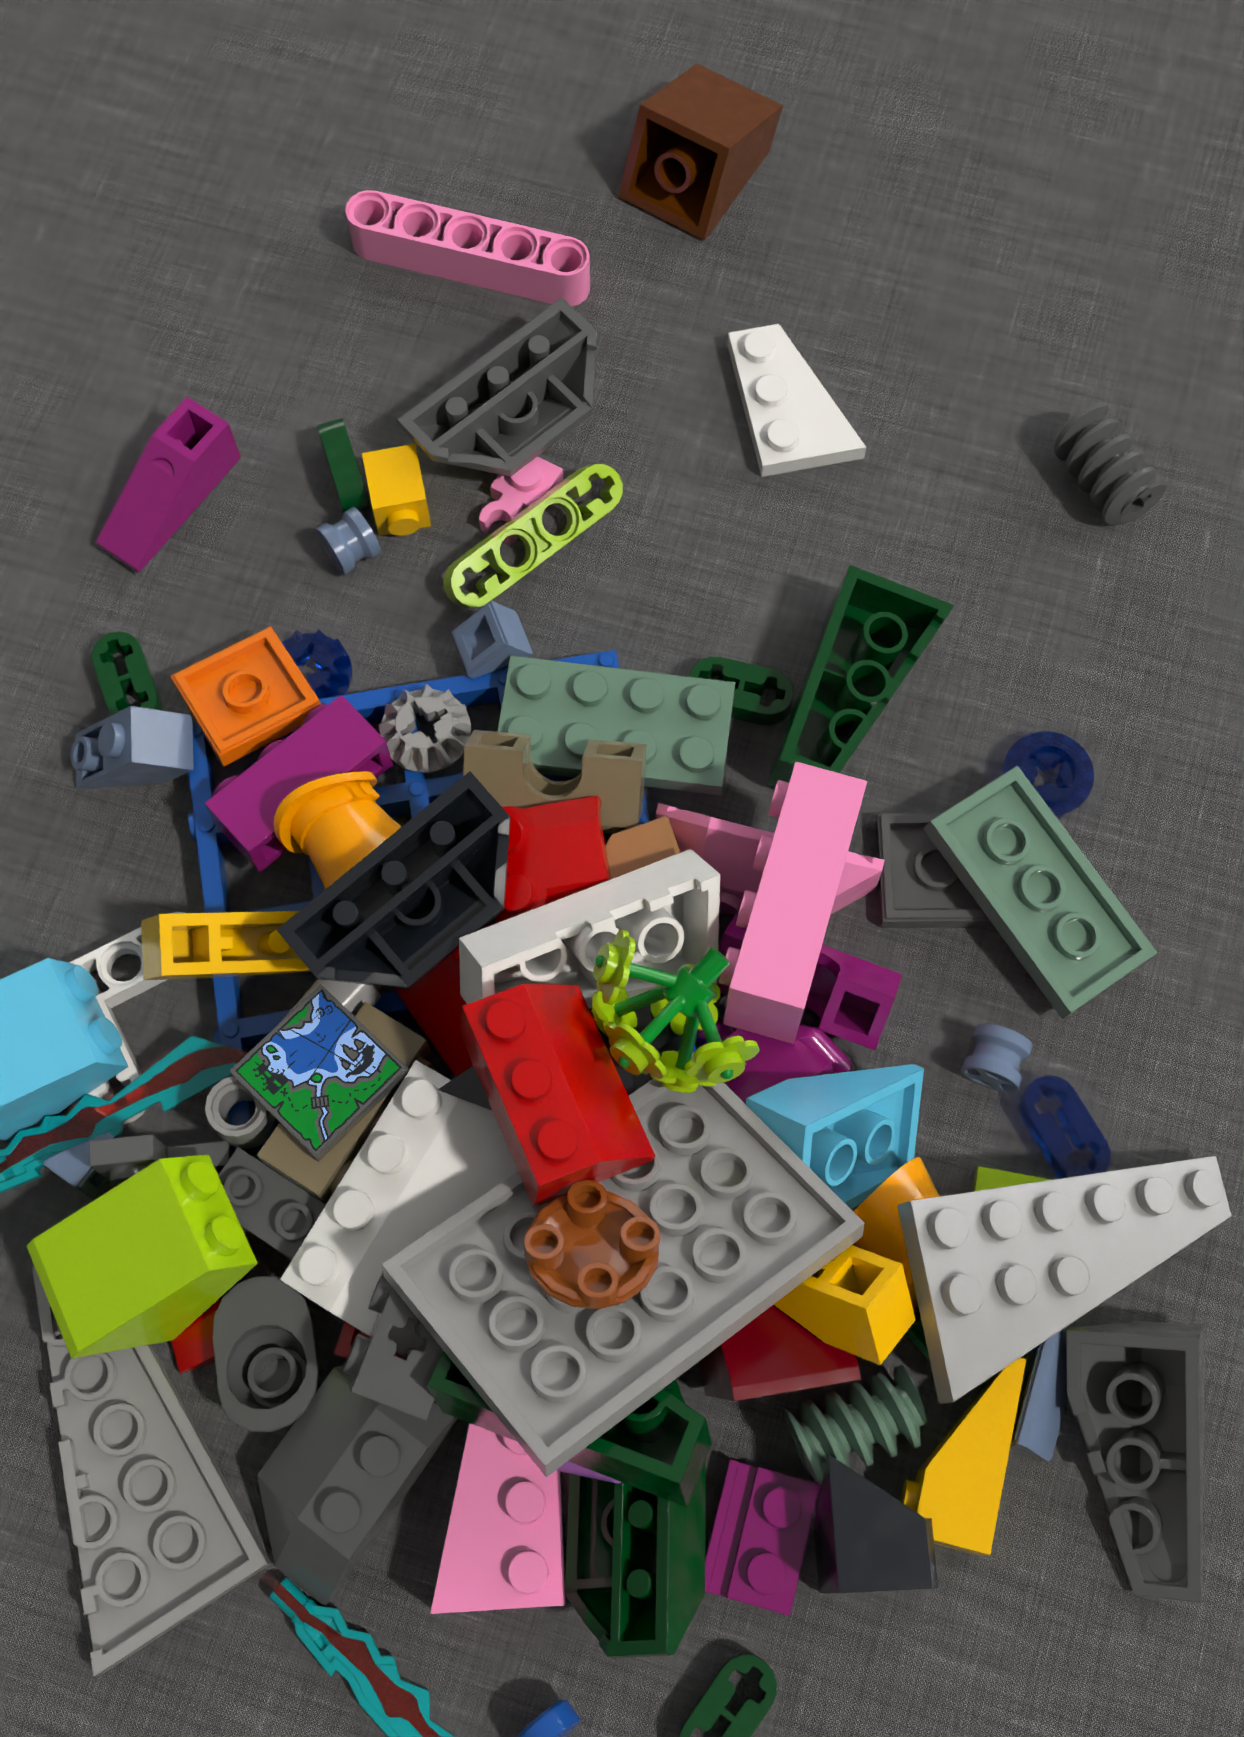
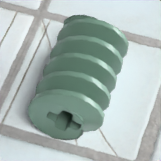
(859, 1423)

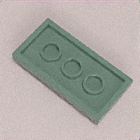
(569, 703)
(1039, 891)

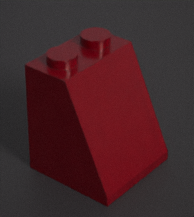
(774, 1358)

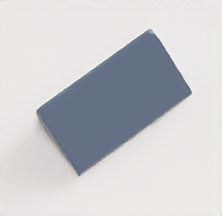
(1042, 1399)

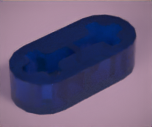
(1075, 1121)

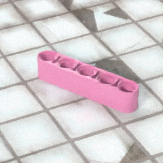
(468, 248)

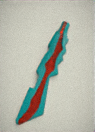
(171, 1081)
(374, 1678)

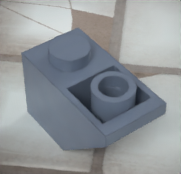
(133, 749)

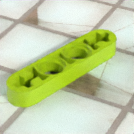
(537, 541)

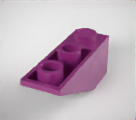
(168, 483)

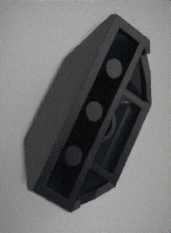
(411, 895)

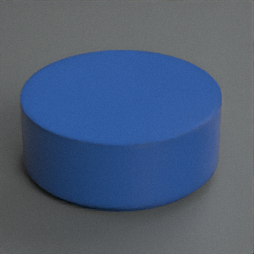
(553, 1722)

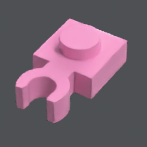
(518, 492)

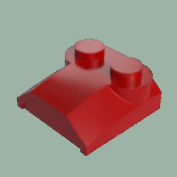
(553, 853)

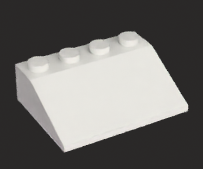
(410, 1175)

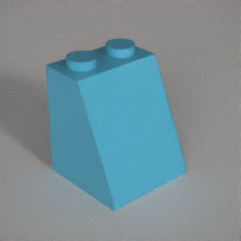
(51, 1043)

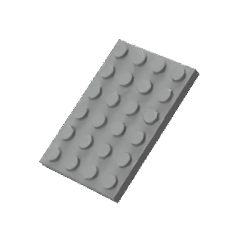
(735, 1237)

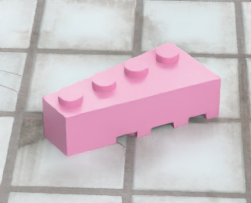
(793, 901)
(501, 1532)

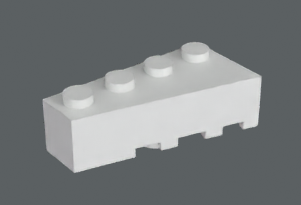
(663, 906)

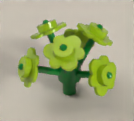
(679, 999)

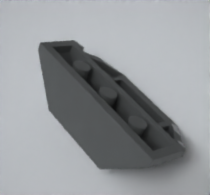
(512, 397)
(341, 1481)

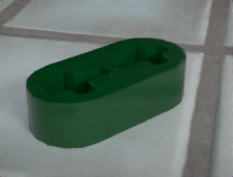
(343, 465)
(139, 677)
(749, 686)
(720, 1692)

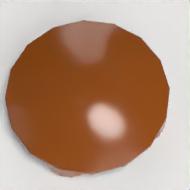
(592, 1247)

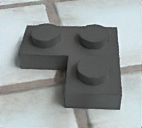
(126, 1156)

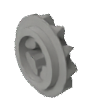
(415, 750)

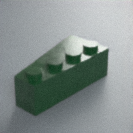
(856, 668)
(651, 1449)

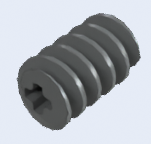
(1104, 468)

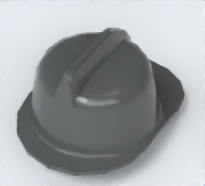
(264, 1354)

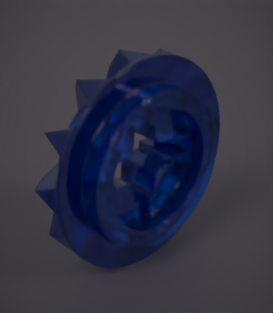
(329, 658)
(1047, 750)

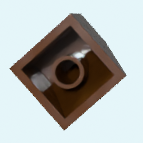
(697, 148)

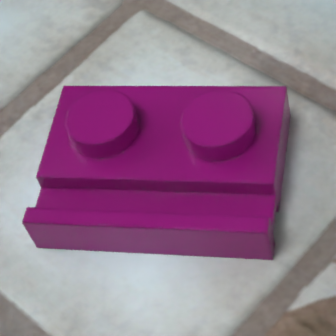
(759, 1537)

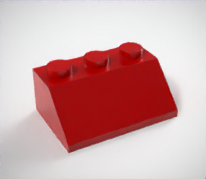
(553, 1088)

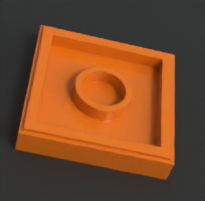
(246, 695)

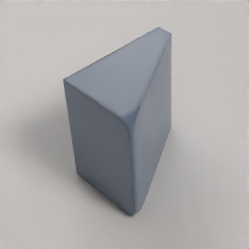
(490, 639)
(75, 1168)

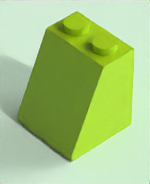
(142, 1258)

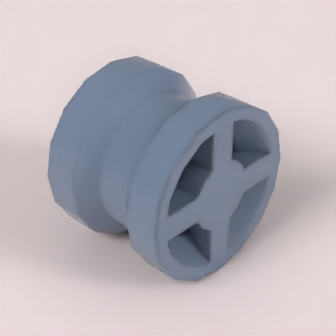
(348, 541)
(996, 1057)

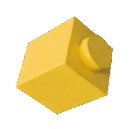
(396, 490)

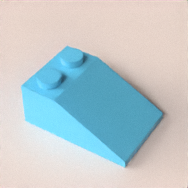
(847, 1124)

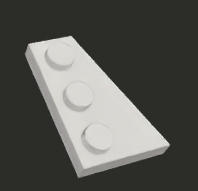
(786, 405)

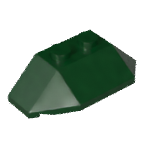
(635, 1563)

